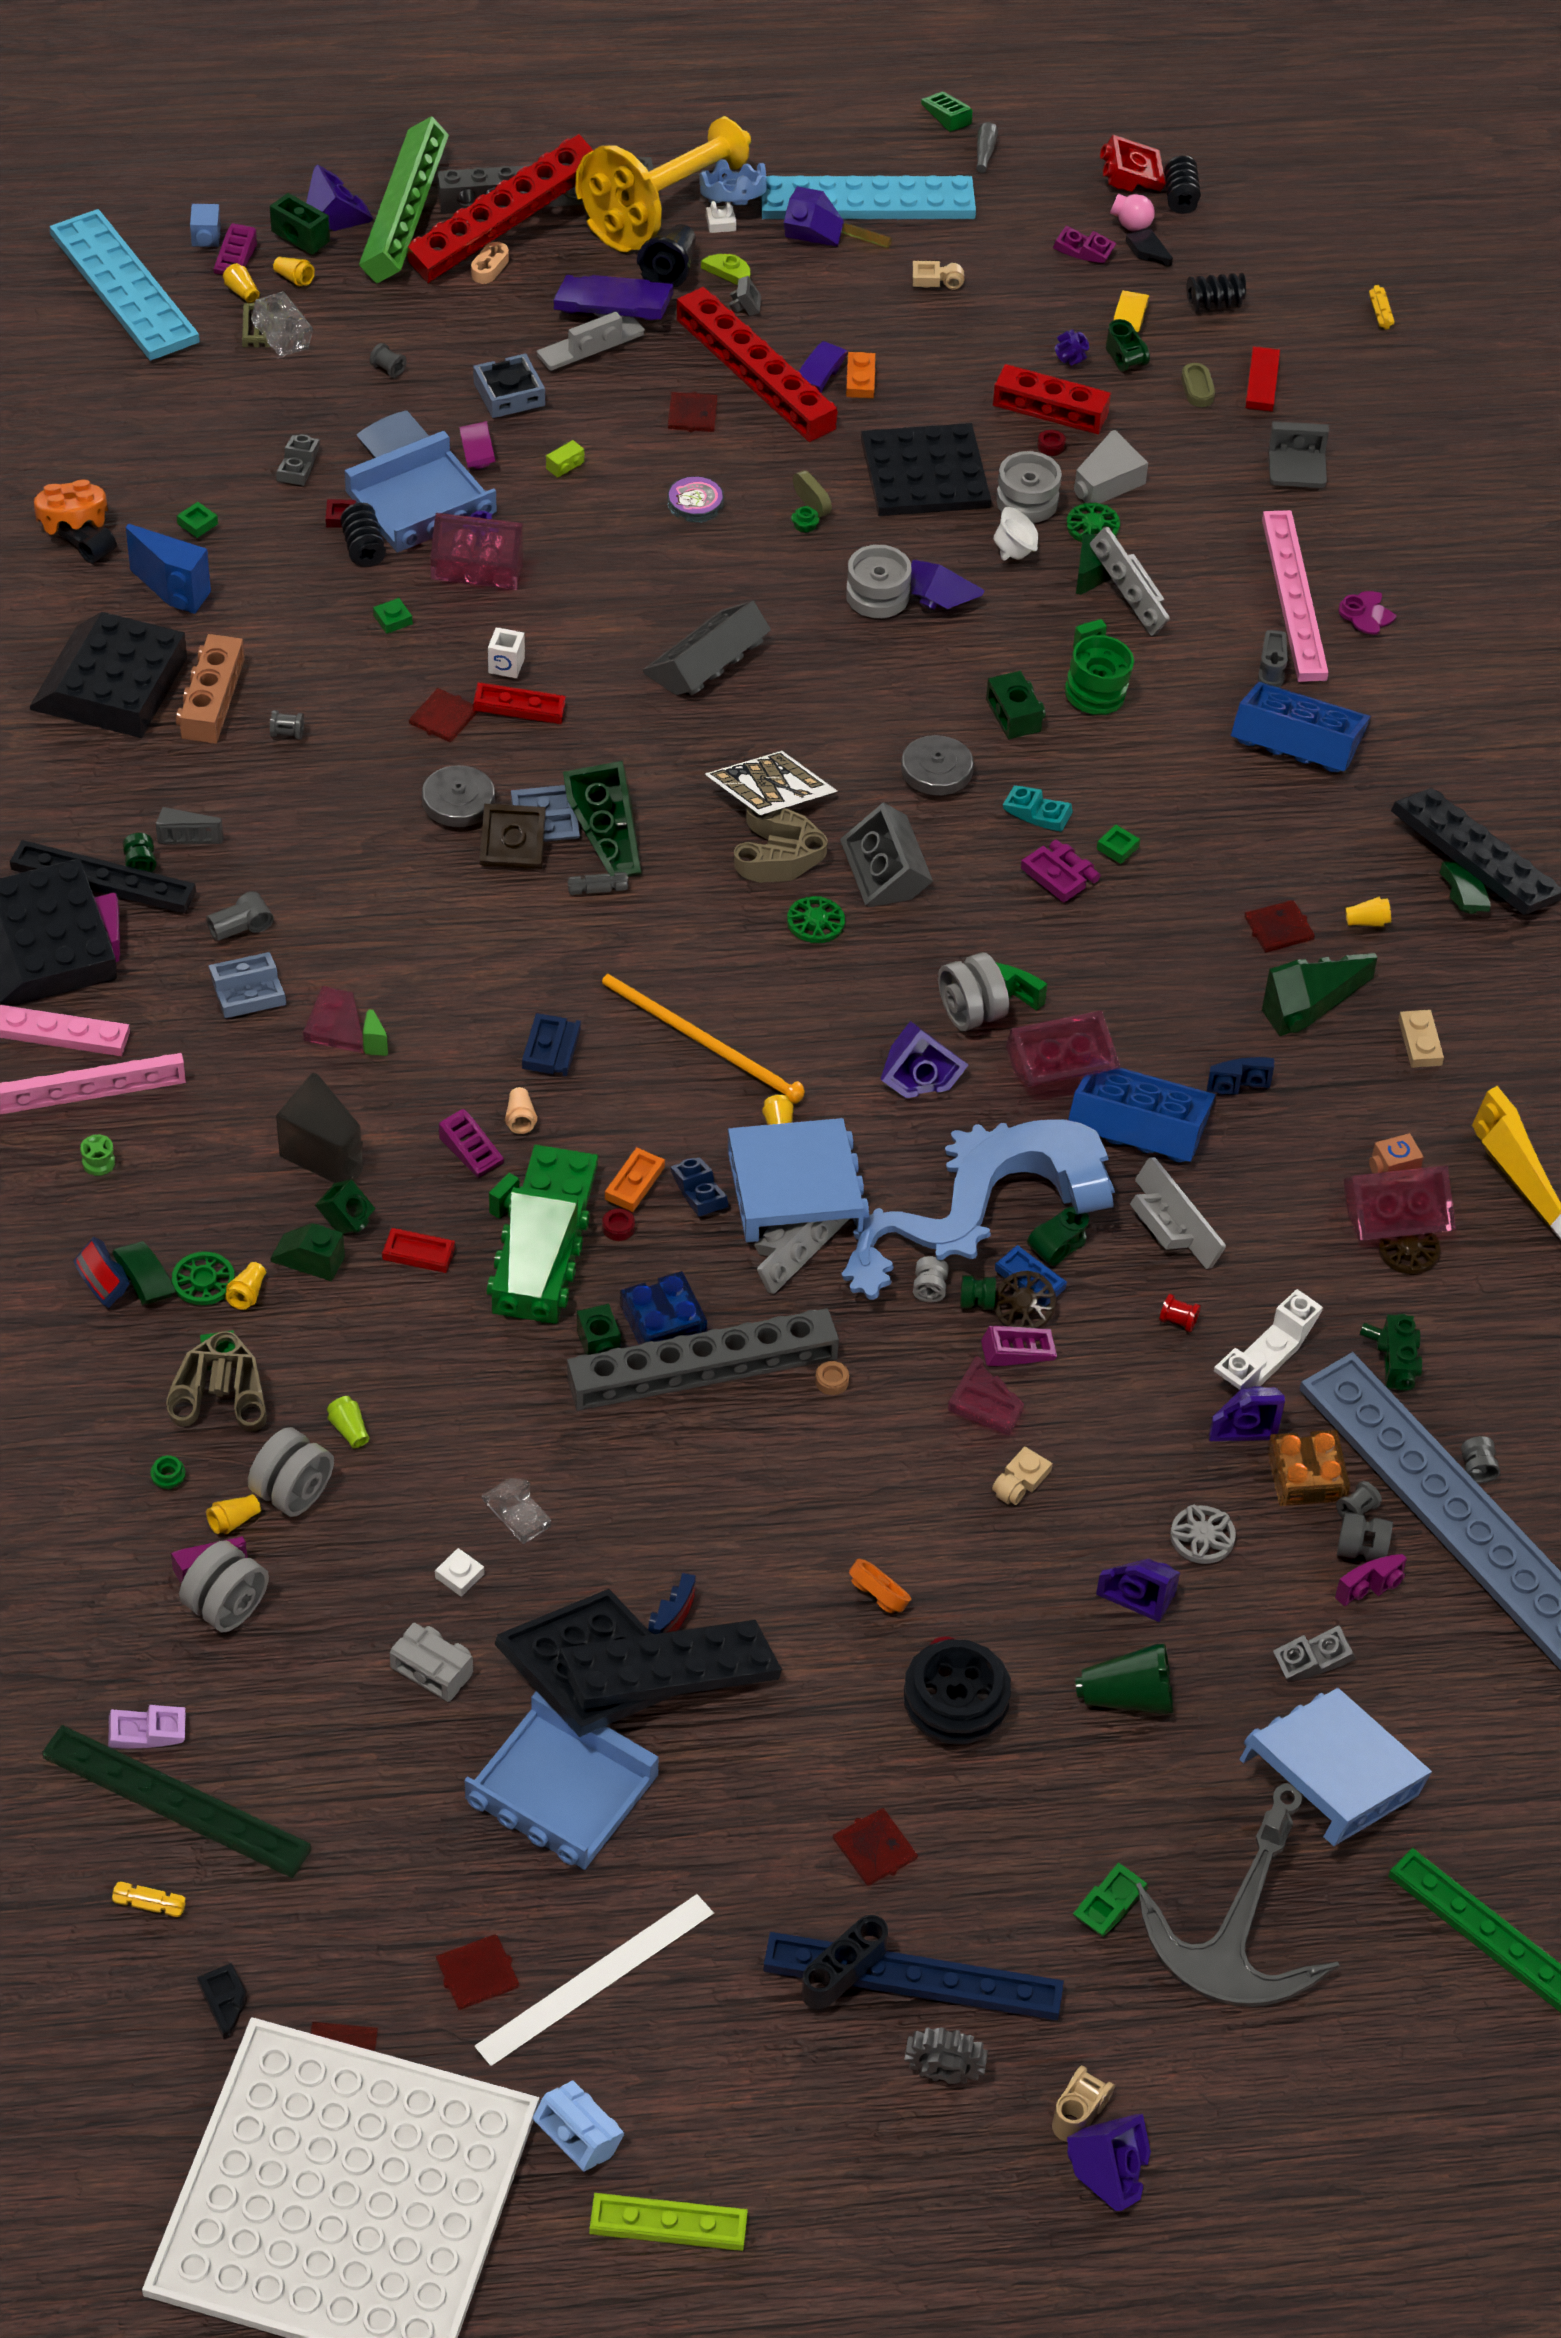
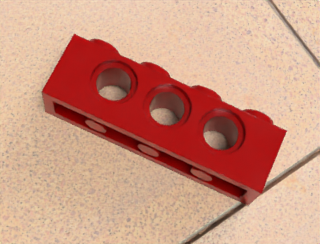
(1051, 399)

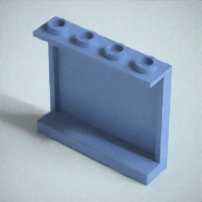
(415, 485)
(795, 1174)
(1340, 1762)
(563, 1786)

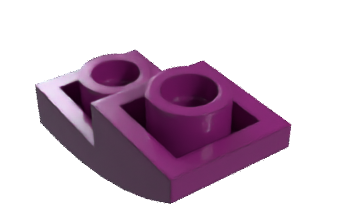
(1092, 248)
(477, 445)
(1373, 1575)

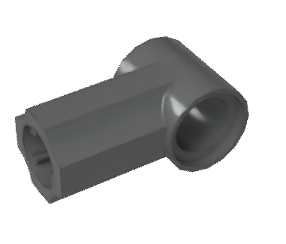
(248, 913)

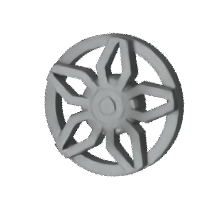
(1203, 1534)

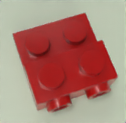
(1132, 164)

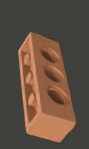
(211, 688)

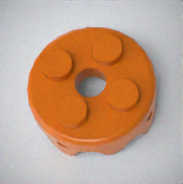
(70, 503)

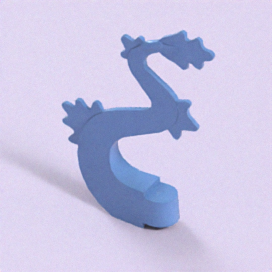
(1055, 1149)

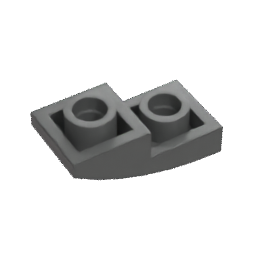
(298, 459)

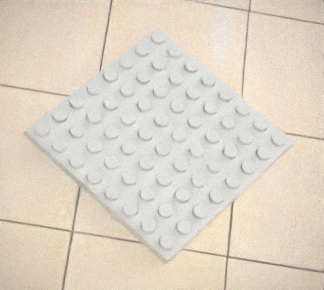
(341, 2192)

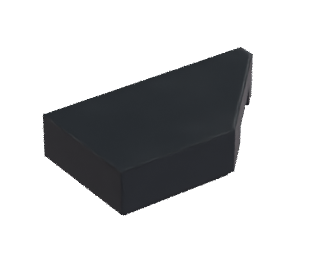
(1147, 245)
(224, 1996)

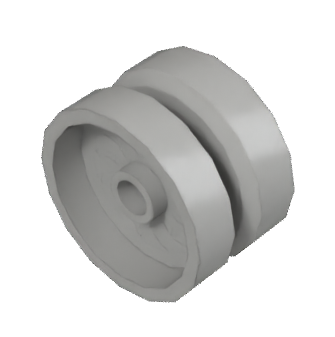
(1029, 484)
(878, 581)
(973, 991)
(290, 1471)
(224, 1586)

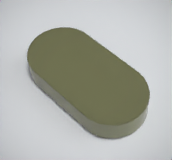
(1198, 385)
(812, 493)

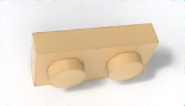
(1421, 1038)

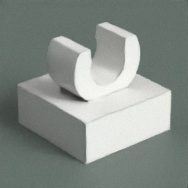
(720, 218)

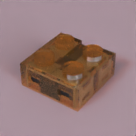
(1308, 1468)

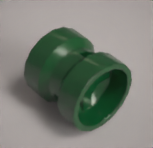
(139, 852)
(978, 1292)

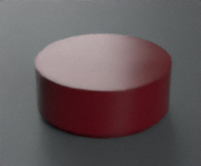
(1051, 442)
(618, 1224)

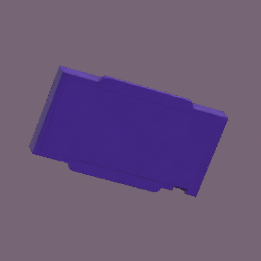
(613, 294)

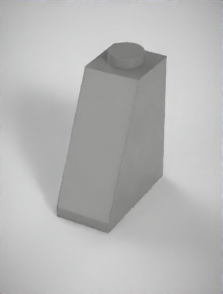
(1110, 470)

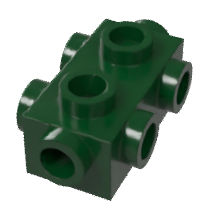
(1399, 1345)

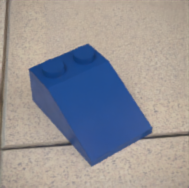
(170, 567)

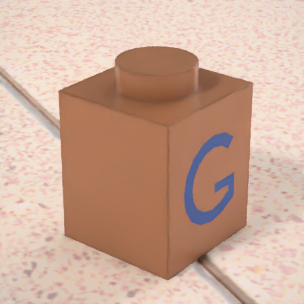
(1396, 1155)

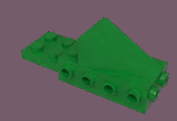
(543, 1235)

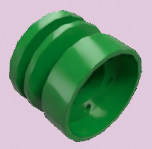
(1099, 674)

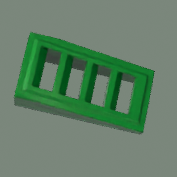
(948, 110)

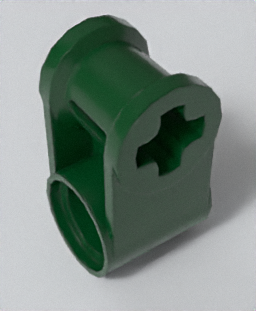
(1126, 345)
(1059, 1236)

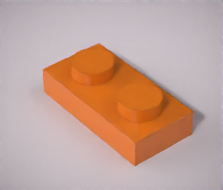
(860, 375)
(634, 1179)

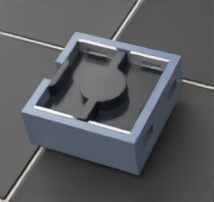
(509, 385)

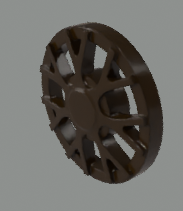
(1410, 1249)
(1025, 1300)

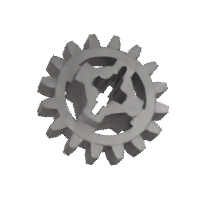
(946, 2055)

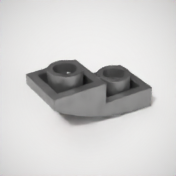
(1315, 1656)

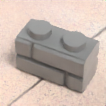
(432, 1661)

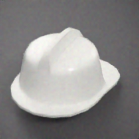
(1015, 535)

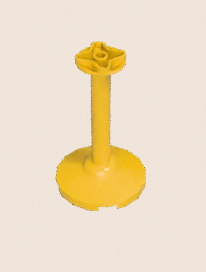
(625, 196)

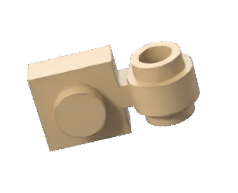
(930, 274)
(1021, 1474)

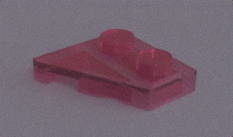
(335, 1021)
(986, 1399)

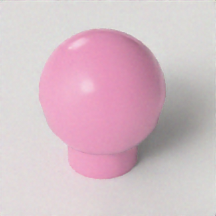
(1133, 212)

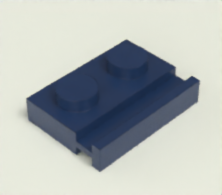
(551, 1044)

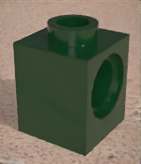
(334, 1203)
(597, 1329)

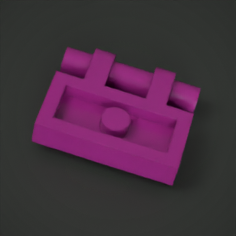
(1053, 872)

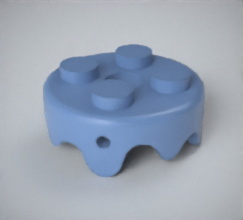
(733, 186)

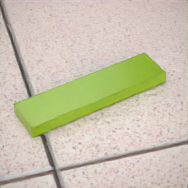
(668, 2221)

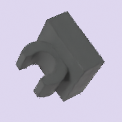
(746, 297)

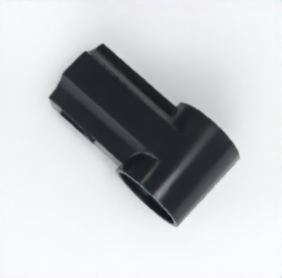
(91, 542)

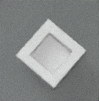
(459, 1572)

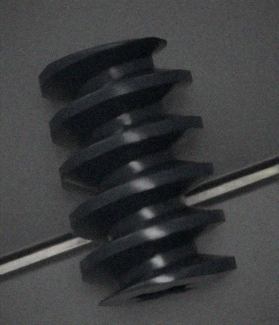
(1182, 184)
(1216, 290)
(362, 535)

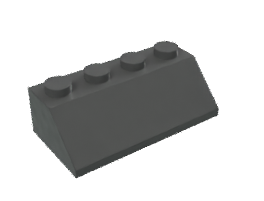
(709, 649)

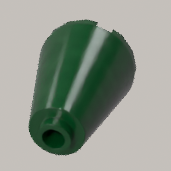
(1130, 1682)

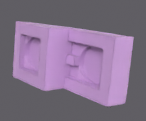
(148, 1729)

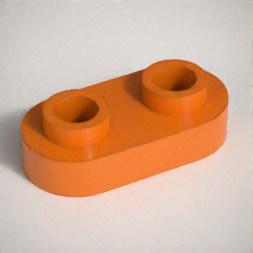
(873, 1580)

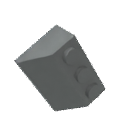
(886, 858)

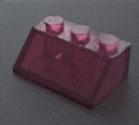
(477, 551)
(1062, 1049)
(1400, 1203)

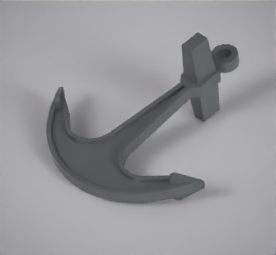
(1220, 1965)

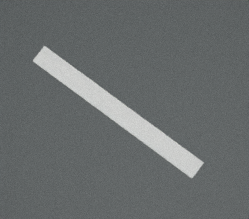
(593, 1980)

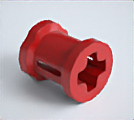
(1180, 1313)

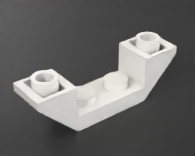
(1275, 1346)

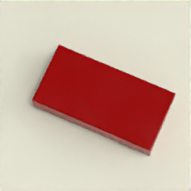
(418, 1250)

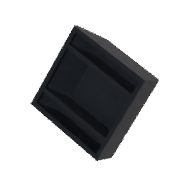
(113, 674)
(51, 935)

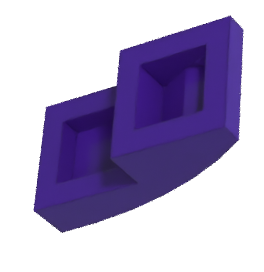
(822, 363)

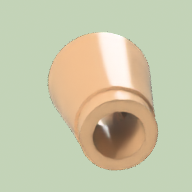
(520, 1112)

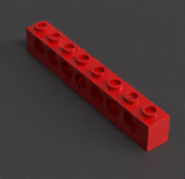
(498, 220)
(757, 364)

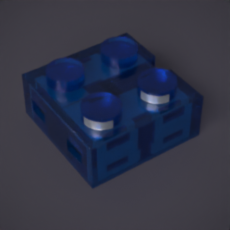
(662, 1309)

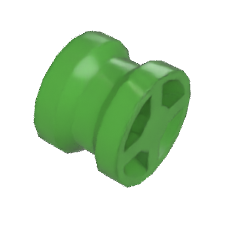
(97, 1155)

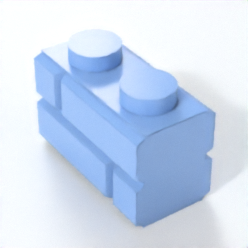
(578, 2125)

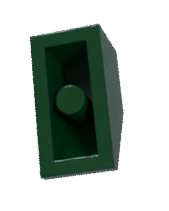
(1091, 570)
(311, 1251)

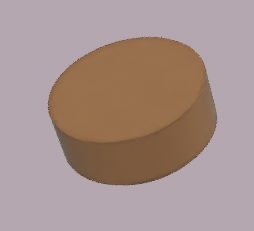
(832, 1378)

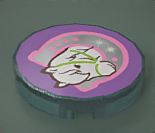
(695, 498)

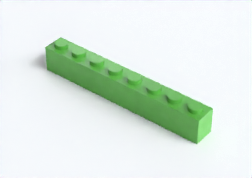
(403, 200)

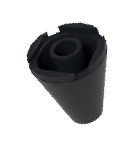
(668, 256)

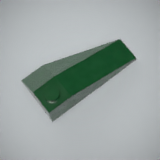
(605, 811)
(1306, 991)

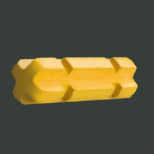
(1381, 307)
(148, 1899)

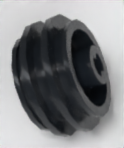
(955, 1711)

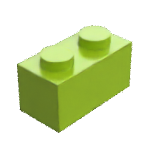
(565, 458)

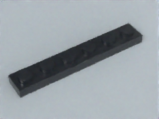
(111, 877)

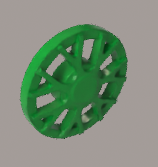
(1091, 522)
(815, 919)
(202, 1278)

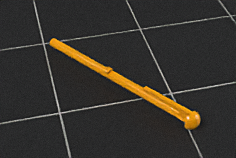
(794, 1092)

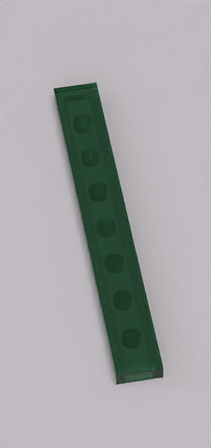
(177, 1801)

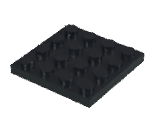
(925, 469)
(536, 1647)

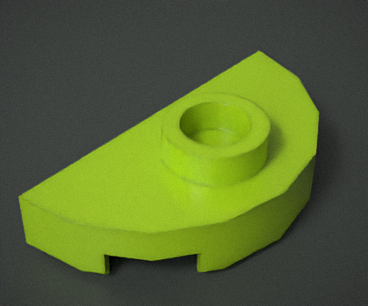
(726, 266)

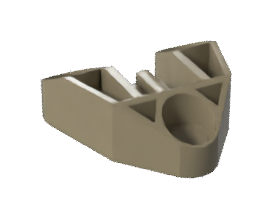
(788, 847)
(191, 1380)

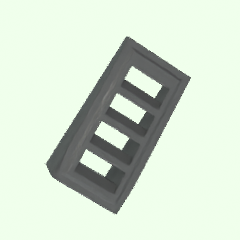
(180, 828)

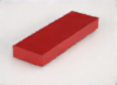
(1262, 379)
(519, 703)

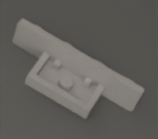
(590, 339)
(1131, 581)
(1173, 1215)
(790, 1248)

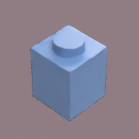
(205, 225)

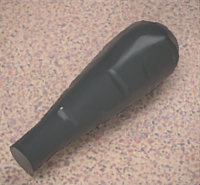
(986, 141)

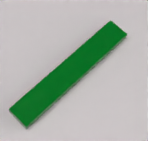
(1480, 1925)

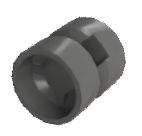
(1353, 1533)

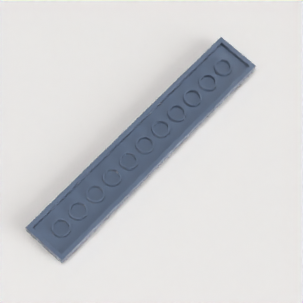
(1442, 1497)

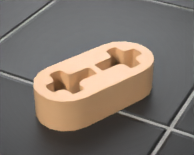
(494, 257)

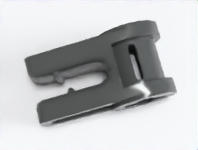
(1273, 658)

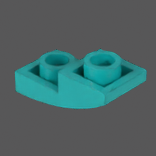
(1031, 807)

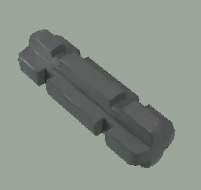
(597, 883)

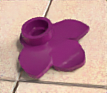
(1366, 612)

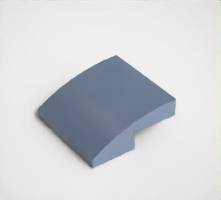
(391, 433)
(560, 819)
(247, 985)

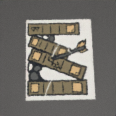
(771, 782)

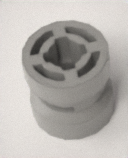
(930, 1285)

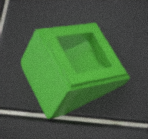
(374, 1035)

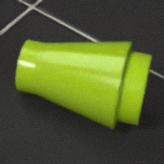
(347, 1419)

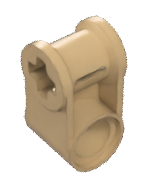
(1083, 2099)

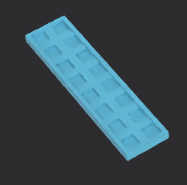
(878, 196)
(124, 284)

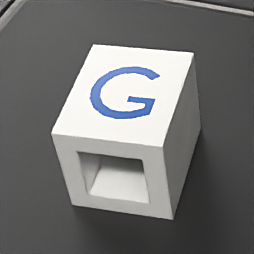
(506, 652)

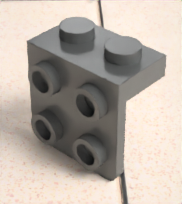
(1298, 454)

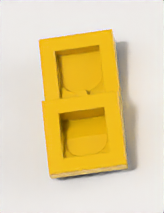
(1132, 308)

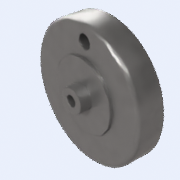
(937, 765)
(457, 795)

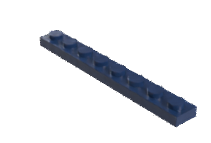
(929, 1978)

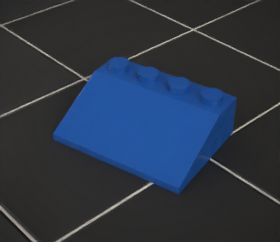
(1299, 726)
(1143, 1112)

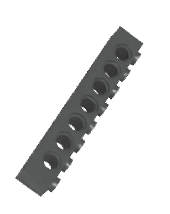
(461, 187)
(726, 1354)

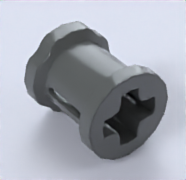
(388, 360)
(286, 724)
(1359, 1501)

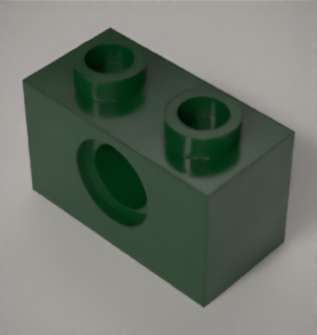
(299, 223)
(1015, 704)

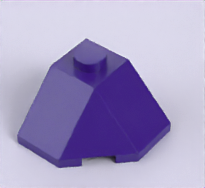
(335, 200)
(812, 218)
(940, 586)
(920, 1064)
(1249, 1415)
(1140, 1586)
(1110, 2159)

